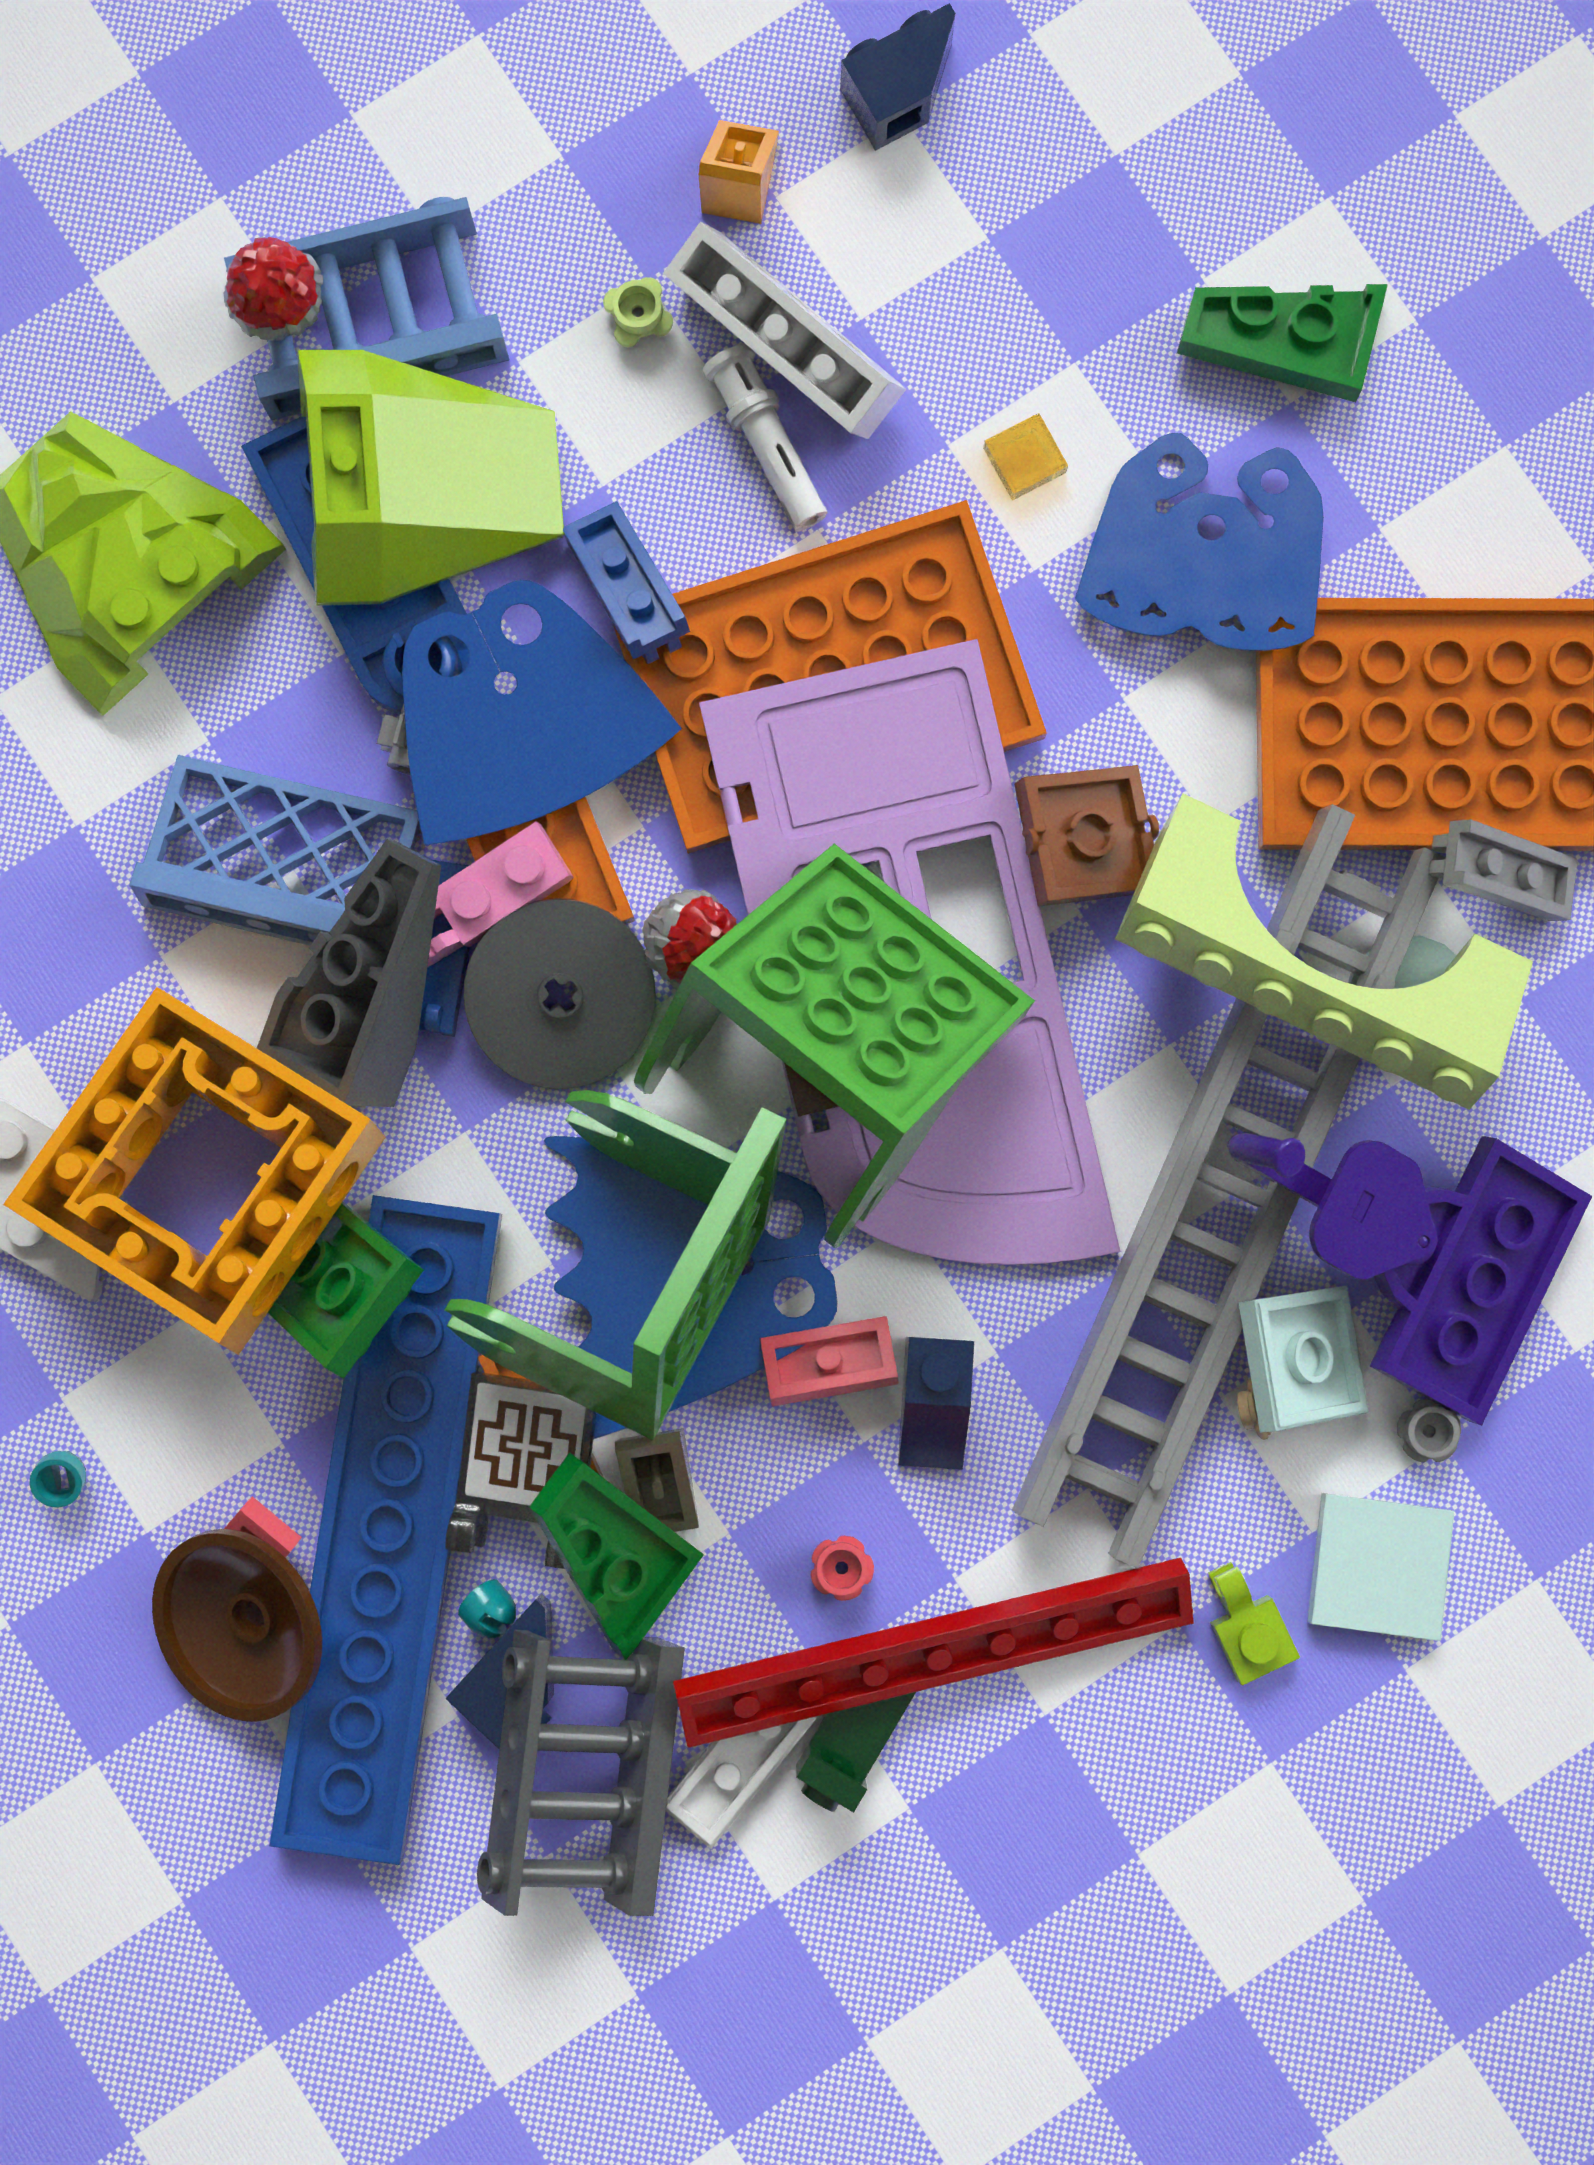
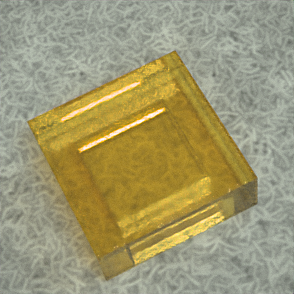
(1025, 456)

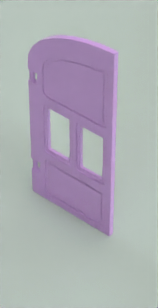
(886, 769)

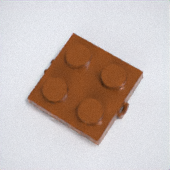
(1085, 833)

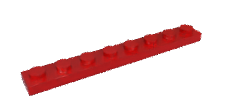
(934, 1652)

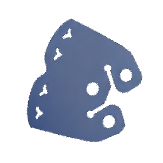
(1200, 580)

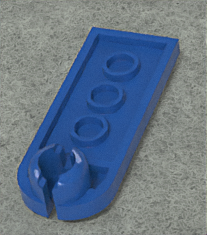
(369, 633)

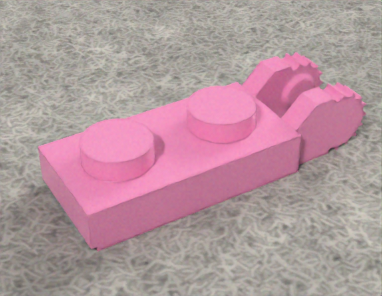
(495, 886)

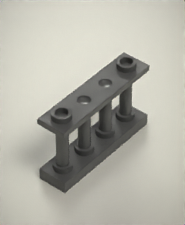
(633, 1806)

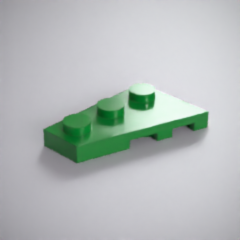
(1295, 338)

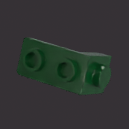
(845, 1751)

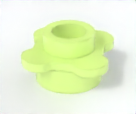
(631, 295)

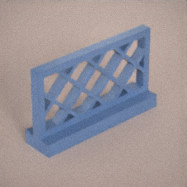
(249, 903)

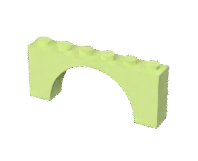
(1198, 920)

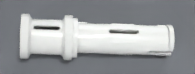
(755, 412)

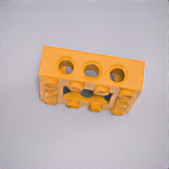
(120, 1119)

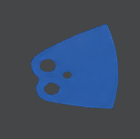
(513, 757)

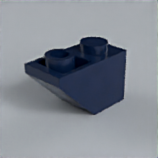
(897, 78)

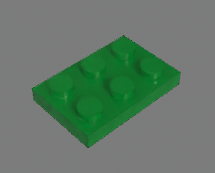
(344, 1291)

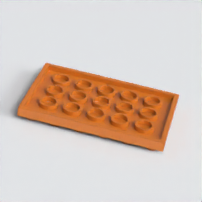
(822, 613)
(1430, 721)

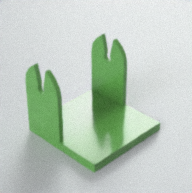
(855, 1001)
(739, 1207)

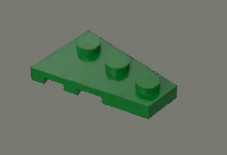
(613, 1552)

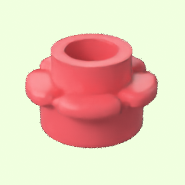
(845, 1585)

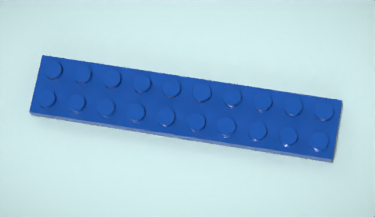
(384, 1549)

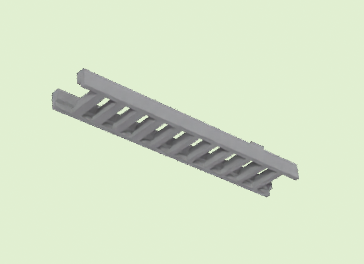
(1185, 1164)

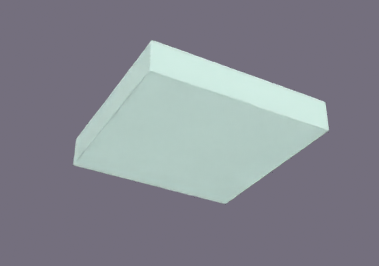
(1303, 1358)
(1381, 1566)

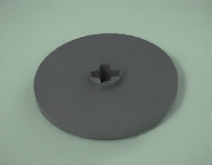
(509, 988)

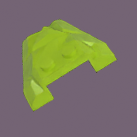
(118, 550)

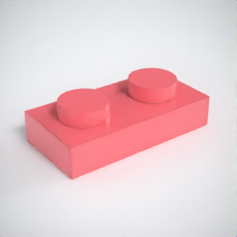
(831, 1362)

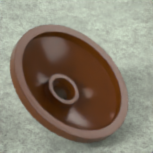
(237, 1625)

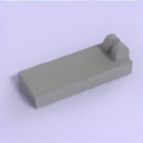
(1505, 870)

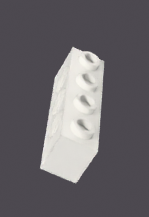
(784, 331)

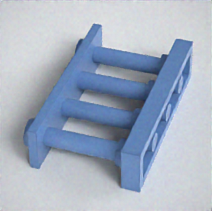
(464, 345)

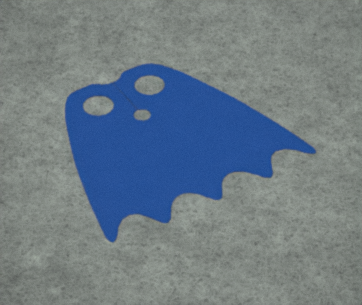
(631, 1243)

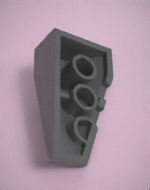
(360, 996)

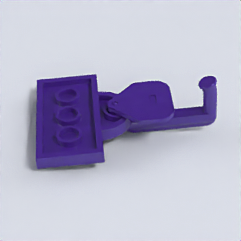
(1453, 1262)

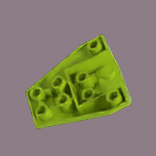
(419, 476)

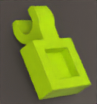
(1251, 1630)

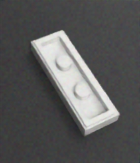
(729, 1777)

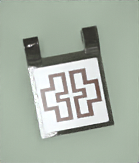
(510, 1451)

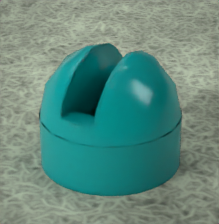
(46, 1479)
(488, 1609)

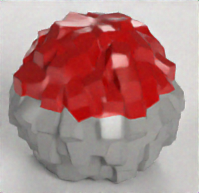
(273, 289)
(683, 930)

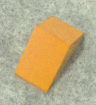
(737, 171)

